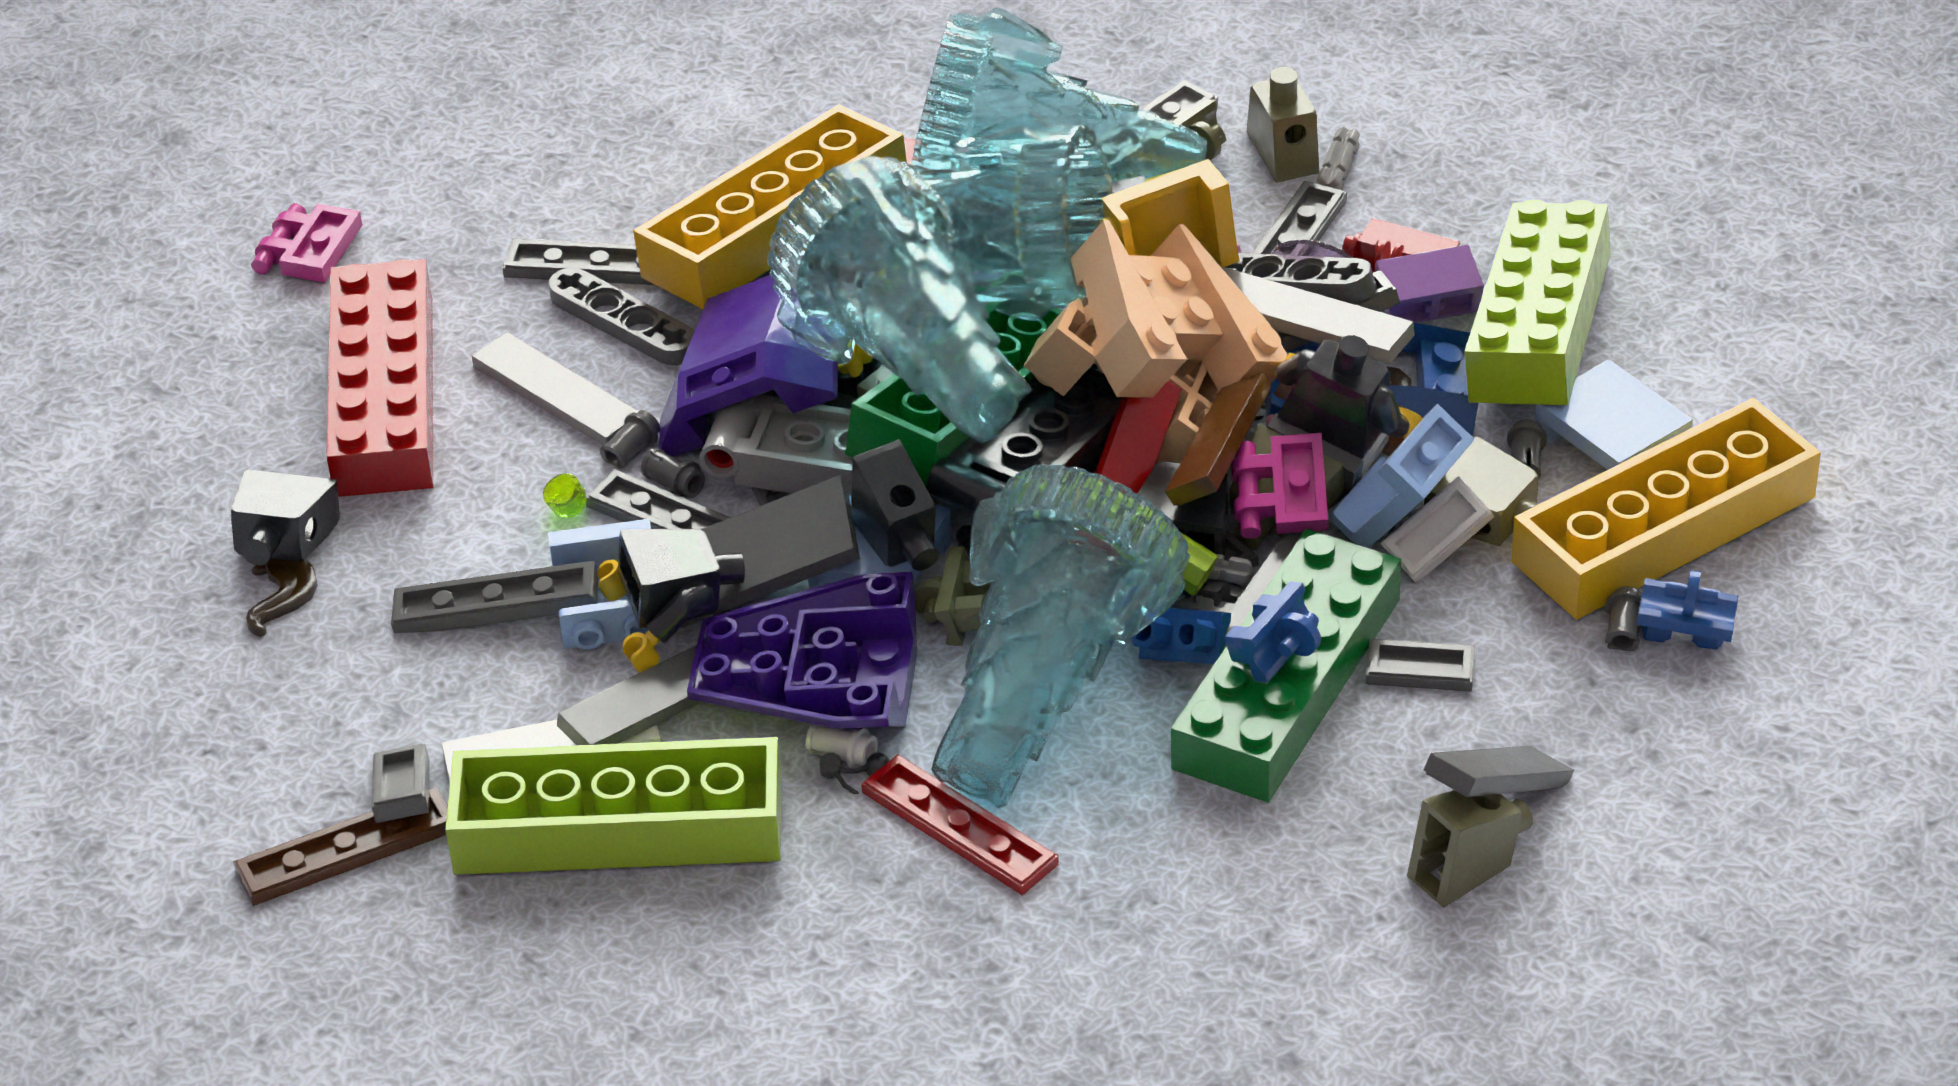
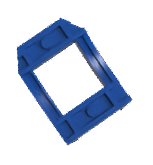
(1439, 376)

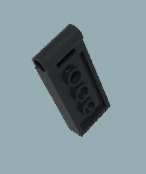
(1042, 431)

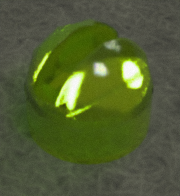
(565, 495)

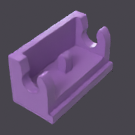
(1434, 284)

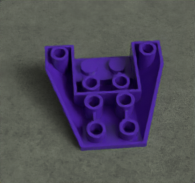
(737, 356)
(815, 656)

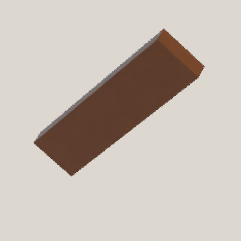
(1218, 440)
(336, 850)

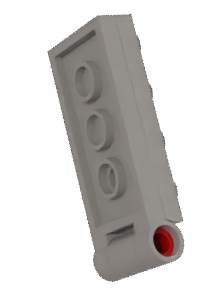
(777, 448)

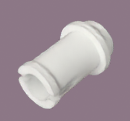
(849, 745)

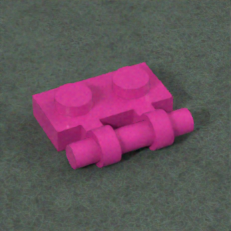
(316, 242)
(1298, 483)

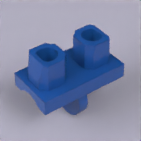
(1687, 610)
(1279, 629)
(1184, 636)

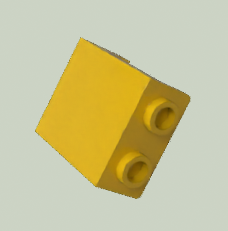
(1189, 196)

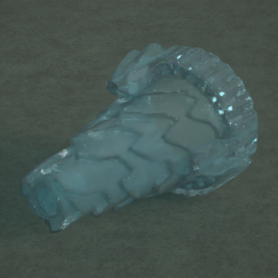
(999, 70)
(1024, 209)
(875, 267)
(1070, 576)

